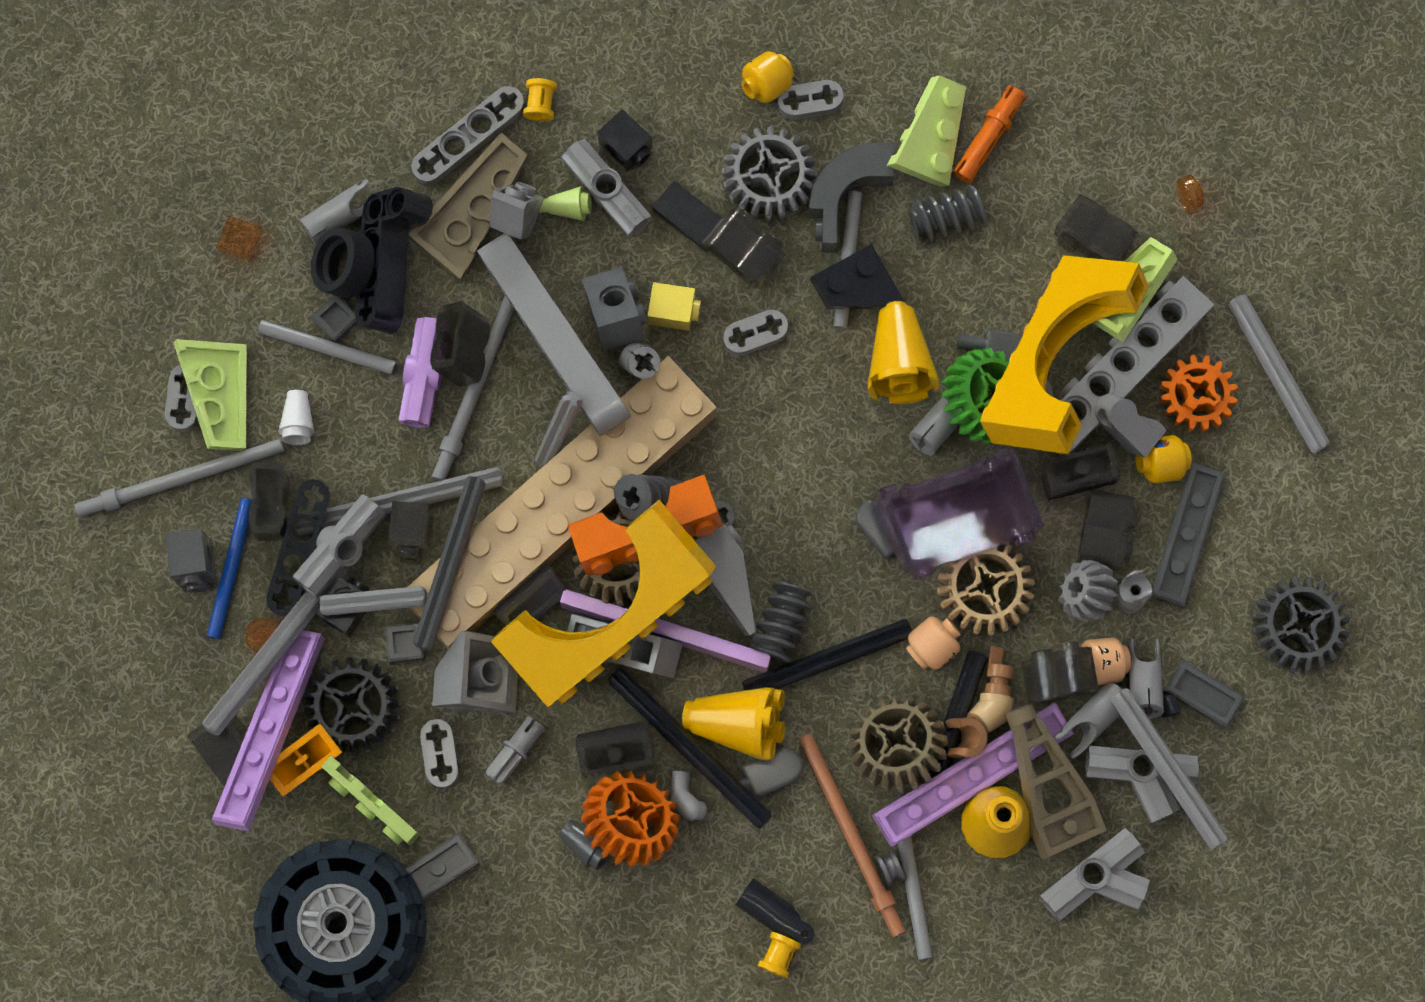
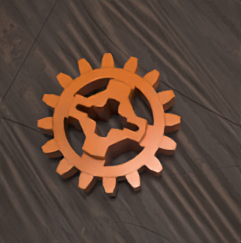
(1208, 402)

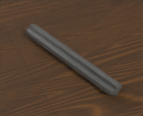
(449, 563)

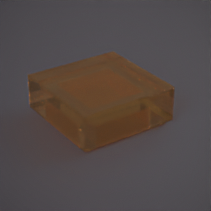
(239, 238)

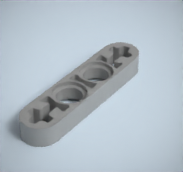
(463, 131)

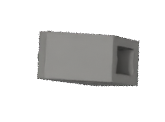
(515, 209)

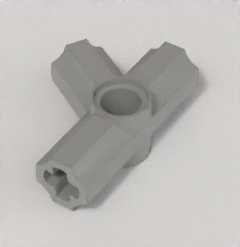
(1151, 789)
(1114, 883)

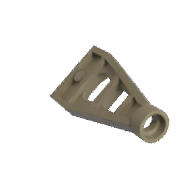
(1069, 825)

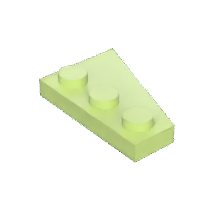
(932, 138)
(1156, 262)
(218, 390)
(369, 804)

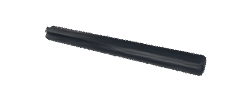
(690, 748)

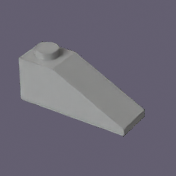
(730, 575)
(646, 654)

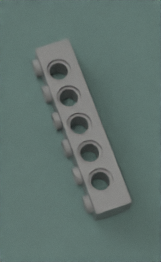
(1189, 308)

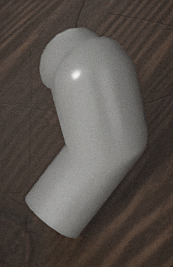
(686, 803)

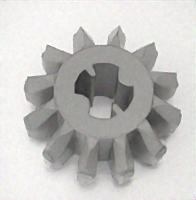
(1088, 591)

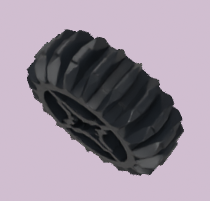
(361, 692)

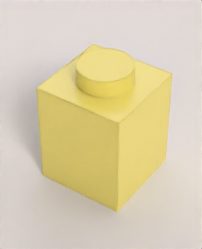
(673, 306)

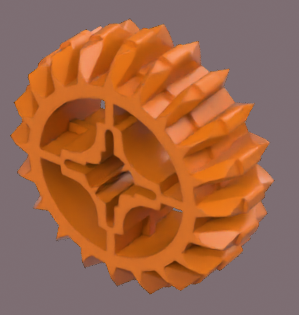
(625, 830)

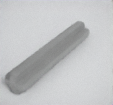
(559, 427)
(373, 600)

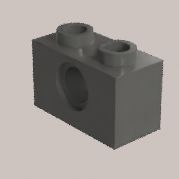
(614, 309)
(191, 559)

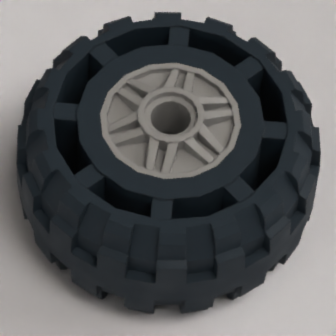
(381, 934)

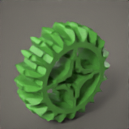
(968, 386)

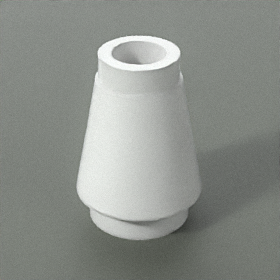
(296, 420)

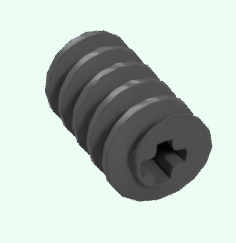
(946, 213)
(639, 492)
(782, 621)

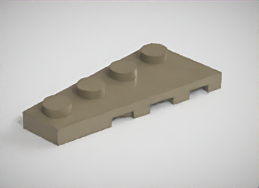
(463, 213)

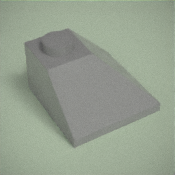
(475, 677)

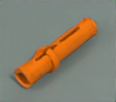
(996, 123)

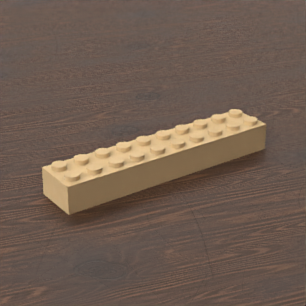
(573, 485)

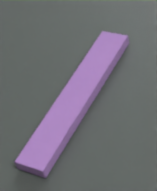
(690, 638)
(267, 733)
(960, 782)

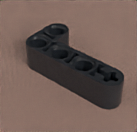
(386, 224)

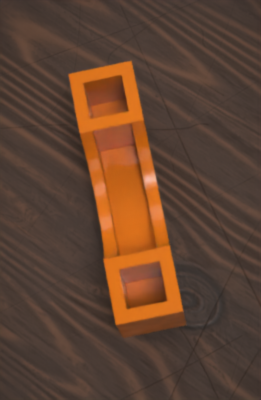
(606, 544)

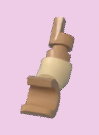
(988, 712)

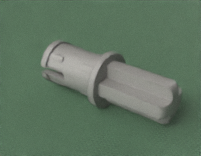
(514, 750)

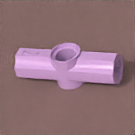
(419, 378)

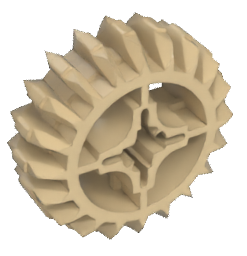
(991, 602)

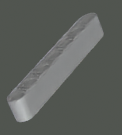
(553, 333)

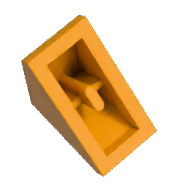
(303, 759)

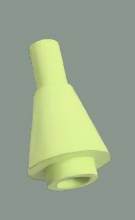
(569, 204)

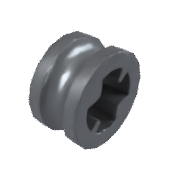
(890, 867)

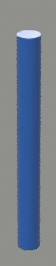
(229, 570)

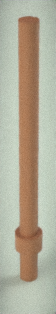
(882, 900)

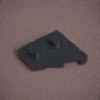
(856, 282)

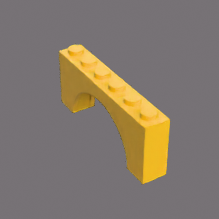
(1076, 296)
(558, 660)

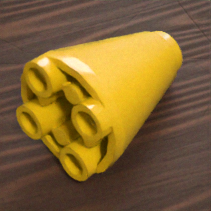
(739, 720)
(989, 834)

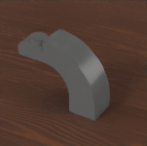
(846, 172)

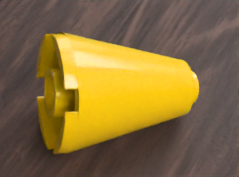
(900, 357)

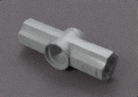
(620, 203)
(351, 534)

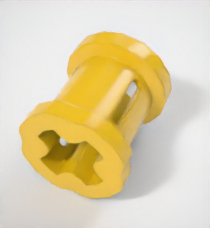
(540, 99)
(779, 955)

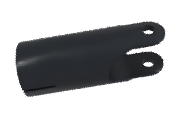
(773, 911)

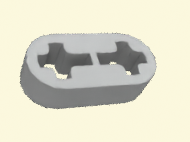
(812, 107)
(752, 325)
(174, 400)
(448, 752)

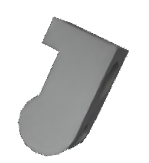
(1130, 430)

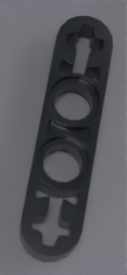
(293, 545)

